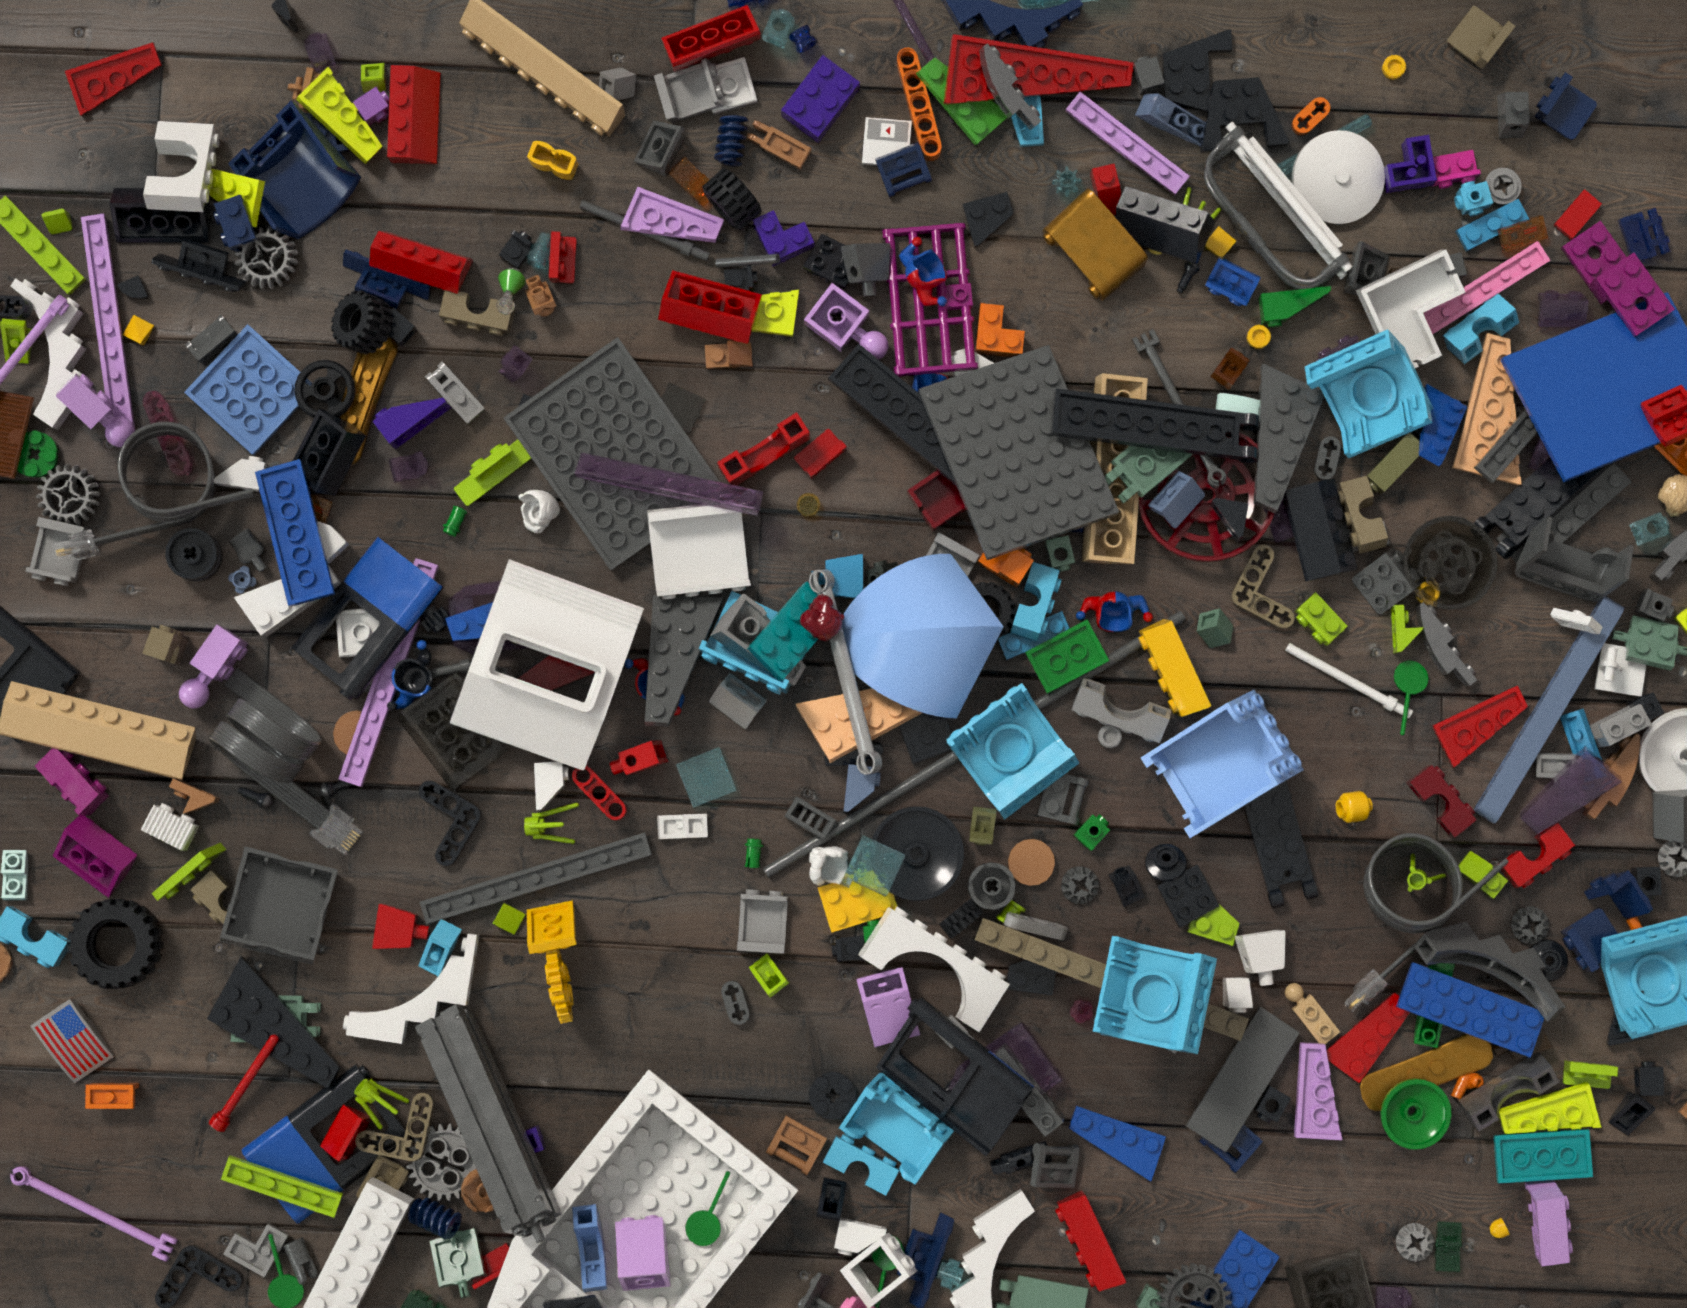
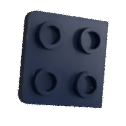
(1565, 107)
(235, 222)
(1623, 891)
(1585, 938)

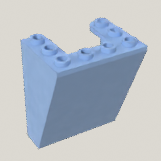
(1225, 761)

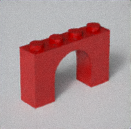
(741, 466)

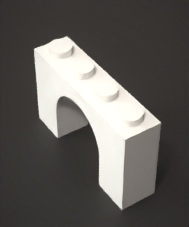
(191, 189)

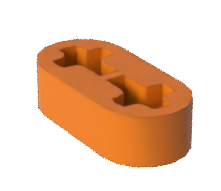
(1307, 112)

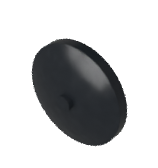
(930, 849)

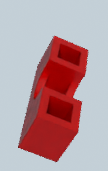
(1553, 845)

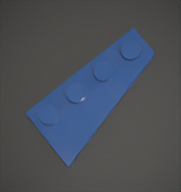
(1438, 435)

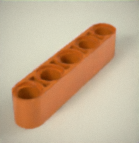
(918, 115)

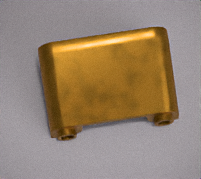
(1096, 244)

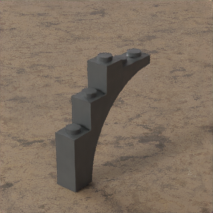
(1520, 970)

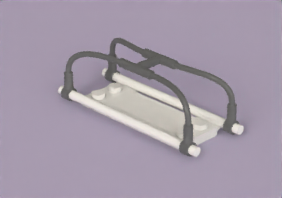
(1287, 198)

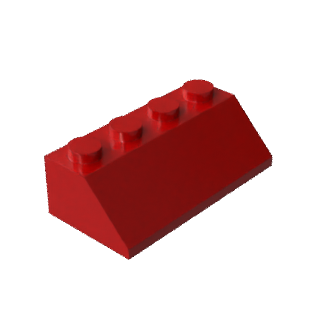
(711, 38)
(413, 115)
(419, 261)
(709, 307)
(1090, 1241)

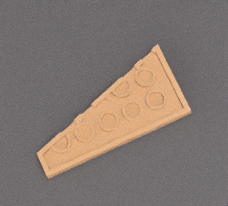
(1488, 411)
(831, 723)

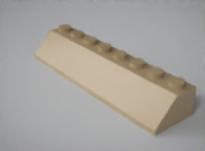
(542, 67)
(1115, 537)
(97, 730)

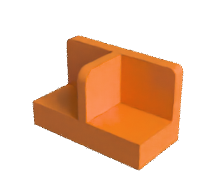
(110, 1095)

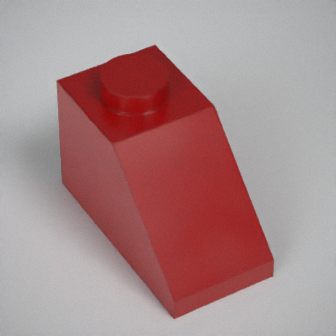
(1106, 186)

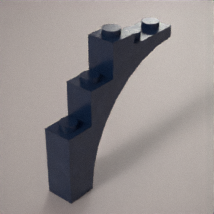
(1000, 20)

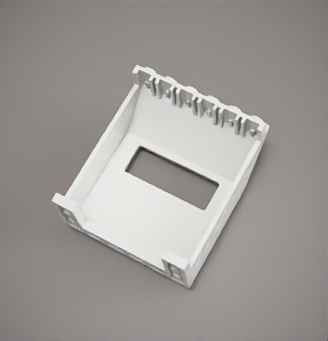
(565, 624)

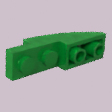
(1428, 1031)

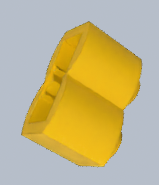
(546, 158)

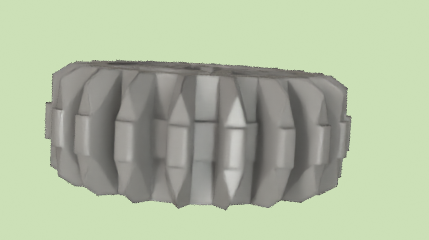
(275, 253)
(72, 487)

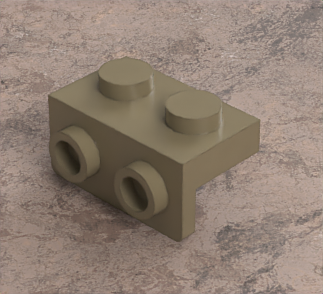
(387, 1171)

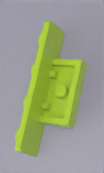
(491, 471)

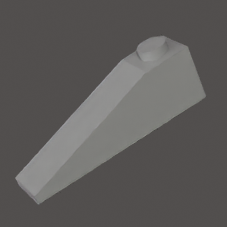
(740, 628)

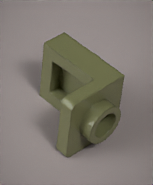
(982, 825)

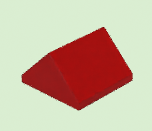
(342, 1135)

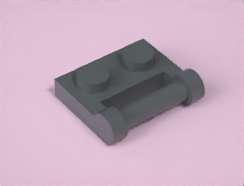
(1054, 799)
(1054, 1173)

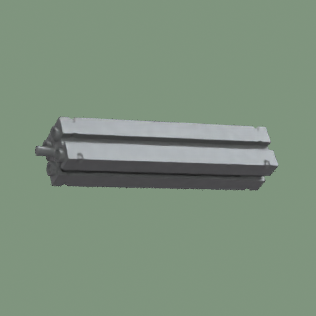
(489, 1122)

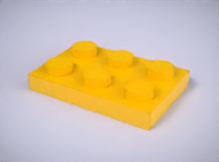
(853, 905)
(551, 927)

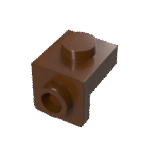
(1230, 368)

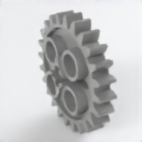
(437, 1182)

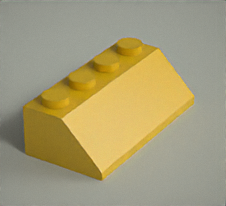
(1174, 668)

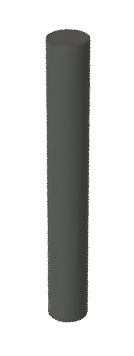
(747, 260)

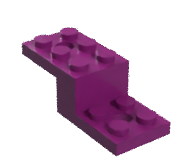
(1617, 278)

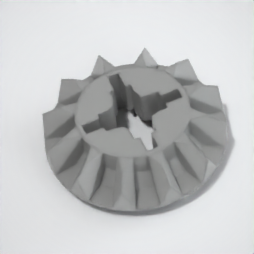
(1507, 176)
(1668, 864)
(1404, 1239)

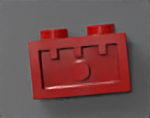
(562, 258)

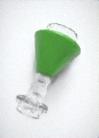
(511, 282)

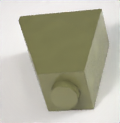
(1394, 463)

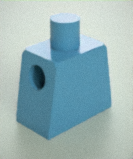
(847, 576)

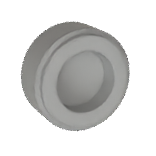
(1109, 736)

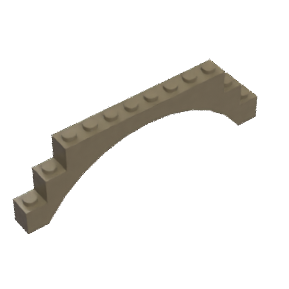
(1084, 969)

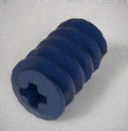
(729, 140)
(434, 1218)

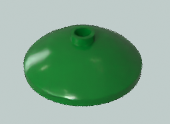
(1427, 1122)

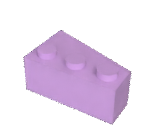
(1549, 1222)

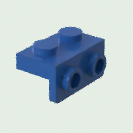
(1232, 282)

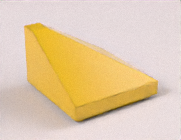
(138, 330)

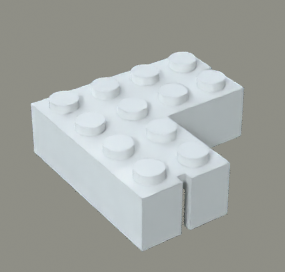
(1403, 297)

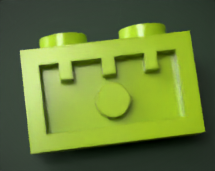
(1320, 619)
(1595, 1074)

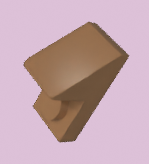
(728, 355)
(198, 798)

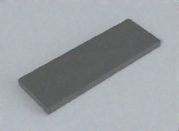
(1242, 1079)

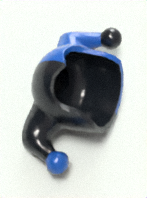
(412, 678)

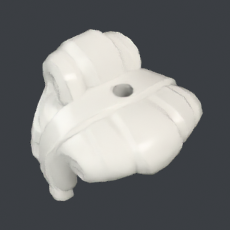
(538, 509)
(828, 864)

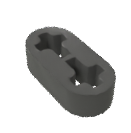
(1332, 459)
(729, 1004)

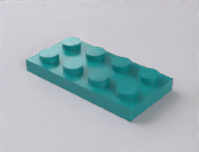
(784, 638)
(1543, 1156)

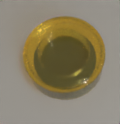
(808, 505)

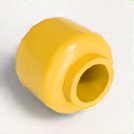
(1353, 807)

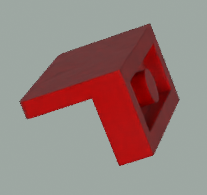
(820, 453)
(493, 1264)

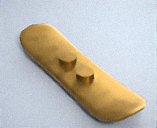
(369, 377)
(1437, 1065)

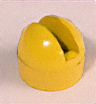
(1499, 1229)

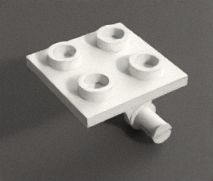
(1618, 674)

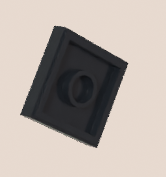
(925, 736)

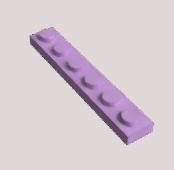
(1127, 143)

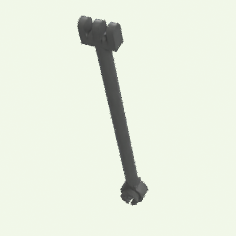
(1148, 346)

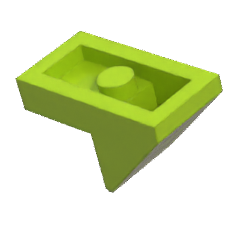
(13, 334)
(1400, 635)
(1476, 868)

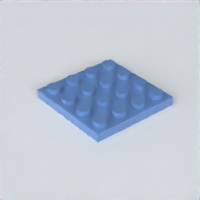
(248, 390)

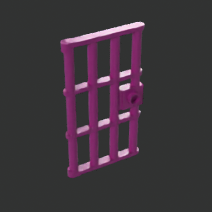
(958, 297)

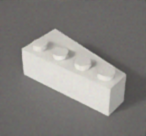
(269, 608)

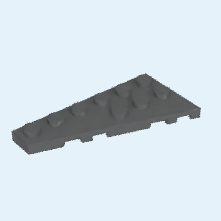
(675, 639)

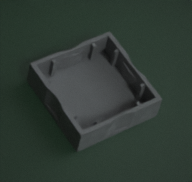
(278, 905)

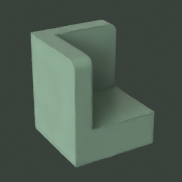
(1215, 628)

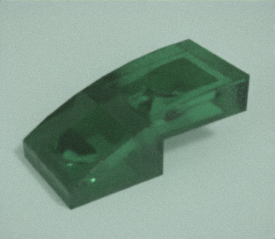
(1448, 1246)

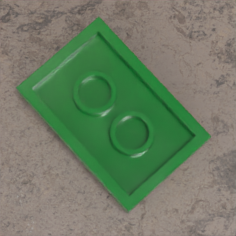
(1067, 656)

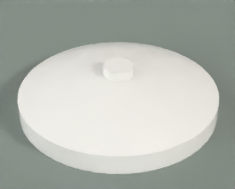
(1339, 176)
(1664, 752)

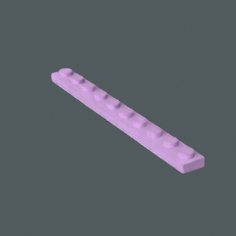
(107, 315)
(375, 706)

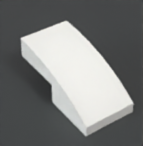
(682, 826)

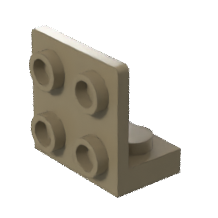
(1479, 36)

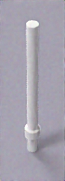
(1389, 702)

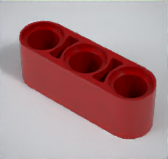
(605, 803)

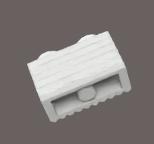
(170, 827)

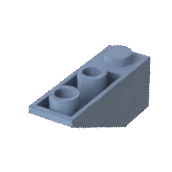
(1171, 118)

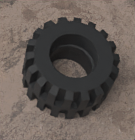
(732, 199)
(362, 322)
(1002, 599)

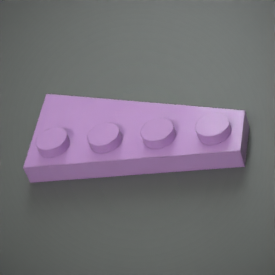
(665, 217)
(1315, 1103)

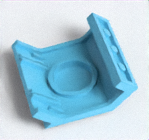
(1371, 392)
(1012, 751)
(1651, 962)
(1154, 995)

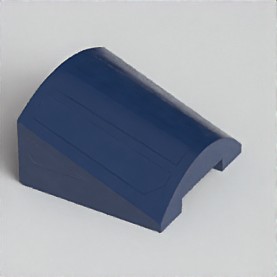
(301, 173)

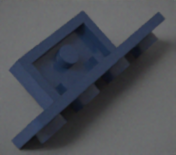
(383, 283)
(926, 1253)

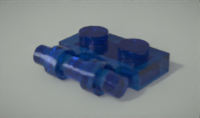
(1638, 237)

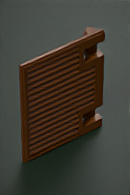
(14, 420)

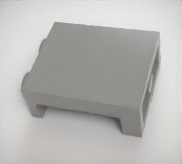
(689, 91)
(962, 555)
(44, 560)
(1619, 725)
(762, 922)

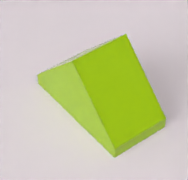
(769, 975)

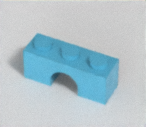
(1493, 315)
(1030, 619)
(48, 950)
(881, 1172)

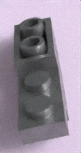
(999, 81)
(1672, 553)
(1435, 638)

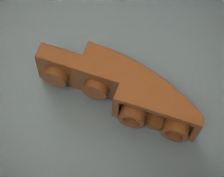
(1623, 764)

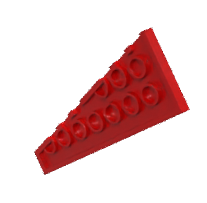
(1037, 69)

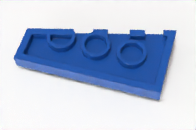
(468, 624)
(1125, 1142)

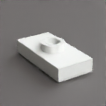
(1576, 620)

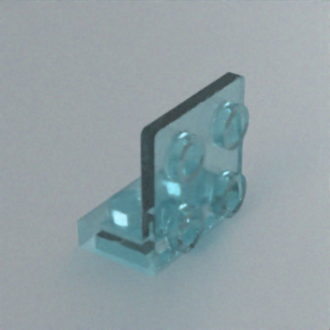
(873, 866)

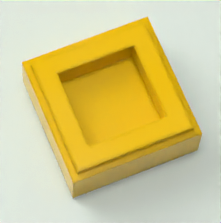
(1220, 242)

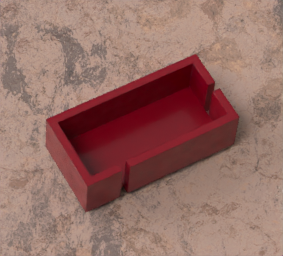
(938, 500)

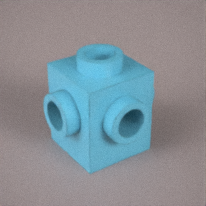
(1473, 198)

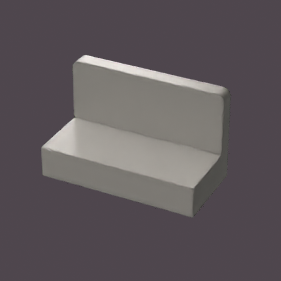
(737, 700)

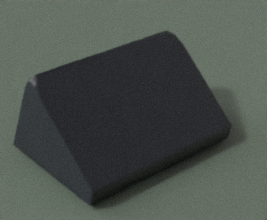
(285, 14)

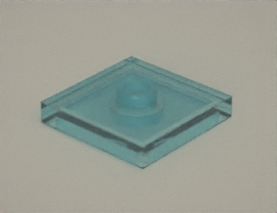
(706, 777)

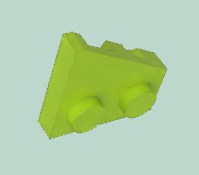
(1215, 925)

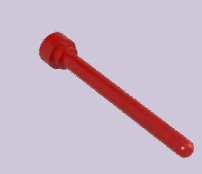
(220, 1120)

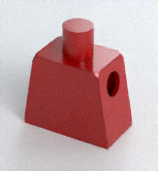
(647, 756)
(397, 928)

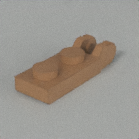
(780, 145)

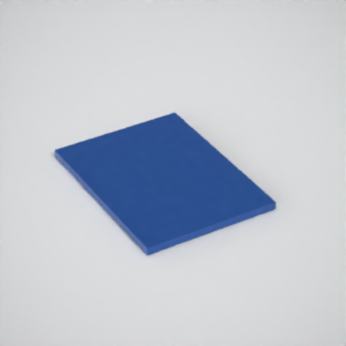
(1590, 387)

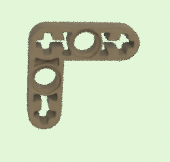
(1254, 597)
(403, 1143)

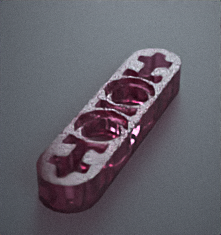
(172, 462)

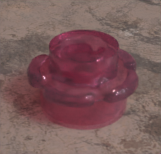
(1086, 1006)

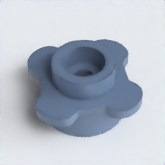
(242, 573)

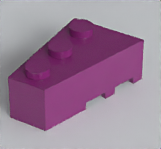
(72, 781)

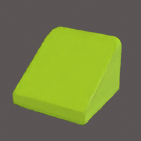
(373, 76)
(57, 221)
(509, 918)

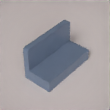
(1177, 499)

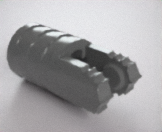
(298, 1255)

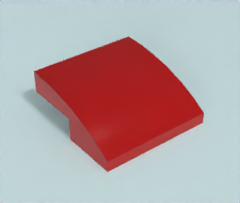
(1668, 415)

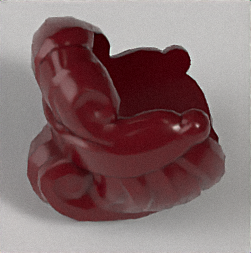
(822, 619)

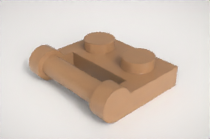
(799, 1137)

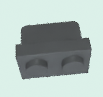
(1384, 581)

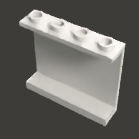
(697, 550)

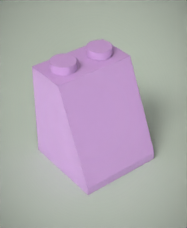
(642, 1253)

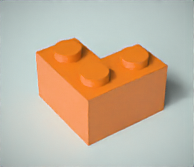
(992, 338)
(1010, 566)

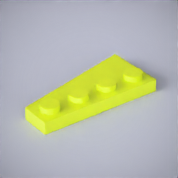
(332, 108)
(1561, 1109)

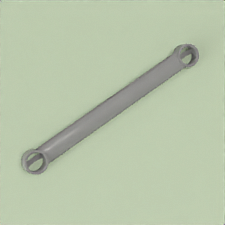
(848, 683)

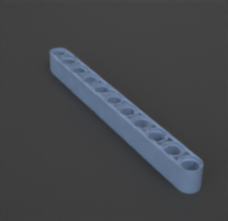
(1547, 712)

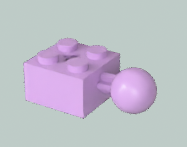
(853, 315)
(94, 408)
(215, 662)

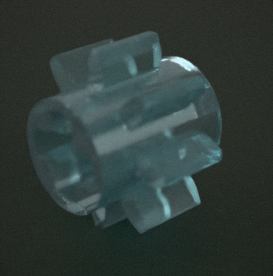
(1065, 175)
(950, 1273)

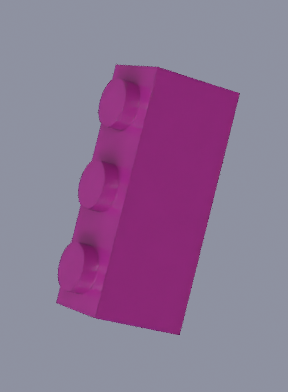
(94, 855)

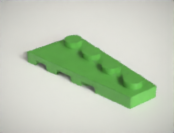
(974, 118)

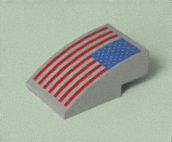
(72, 1040)

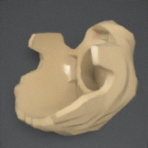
(1674, 495)

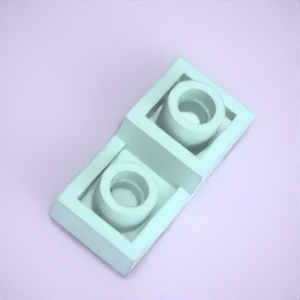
(1237, 403)
(15, 874)

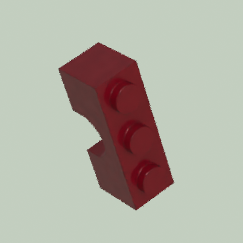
(1456, 814)

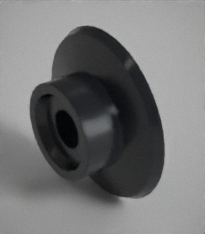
(1164, 870)
(1558, 955)

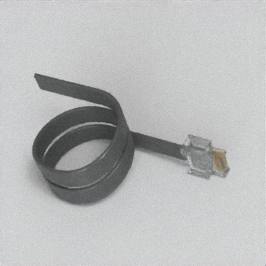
(84, 544)
(273, 751)
(1373, 984)

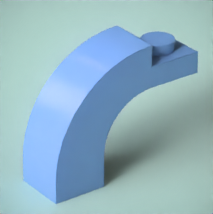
(591, 1247)

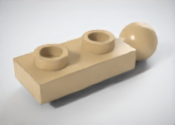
(1311, 1014)

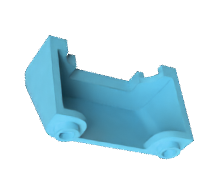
(897, 1126)

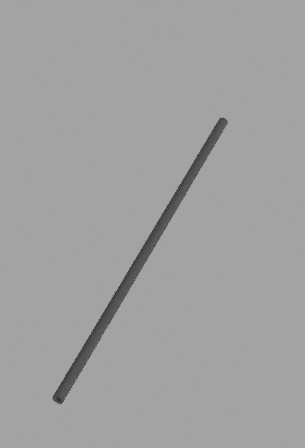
(943, 763)

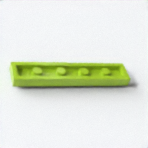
(39, 247)
(281, 1186)

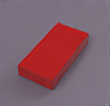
(1577, 214)

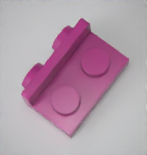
(1455, 168)

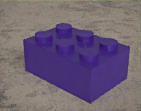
(820, 99)

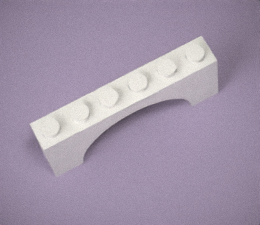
(898, 935)

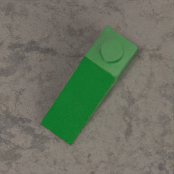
(1283, 305)

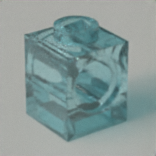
(775, 37)
(1640, 530)

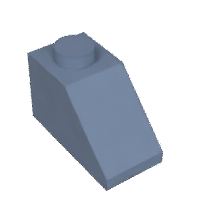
(859, 786)

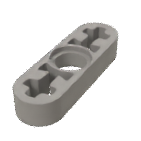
(1035, 926)

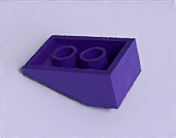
(405, 421)

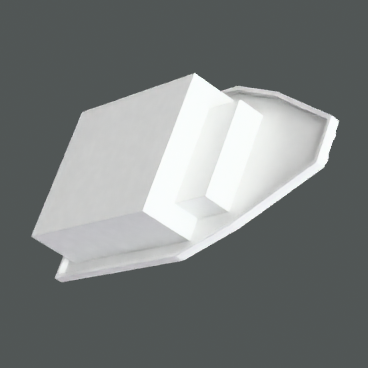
(646, 1161)

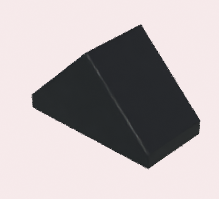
(1232, 514)
(1631, 1113)
(831, 1199)

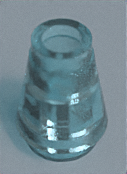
(540, 251)

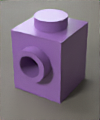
(373, 106)

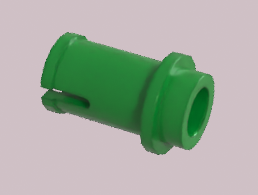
(454, 521)
(753, 852)

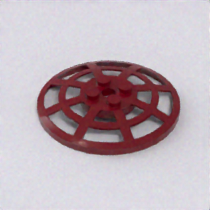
(1205, 514)

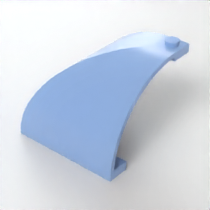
(921, 635)

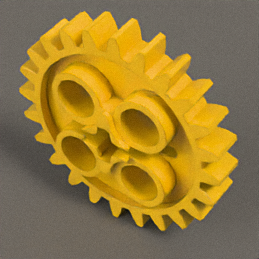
(560, 991)

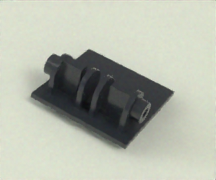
(827, 261)
(1188, 896)

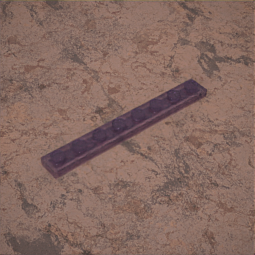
(669, 484)

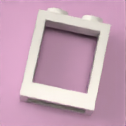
(862, 1284)

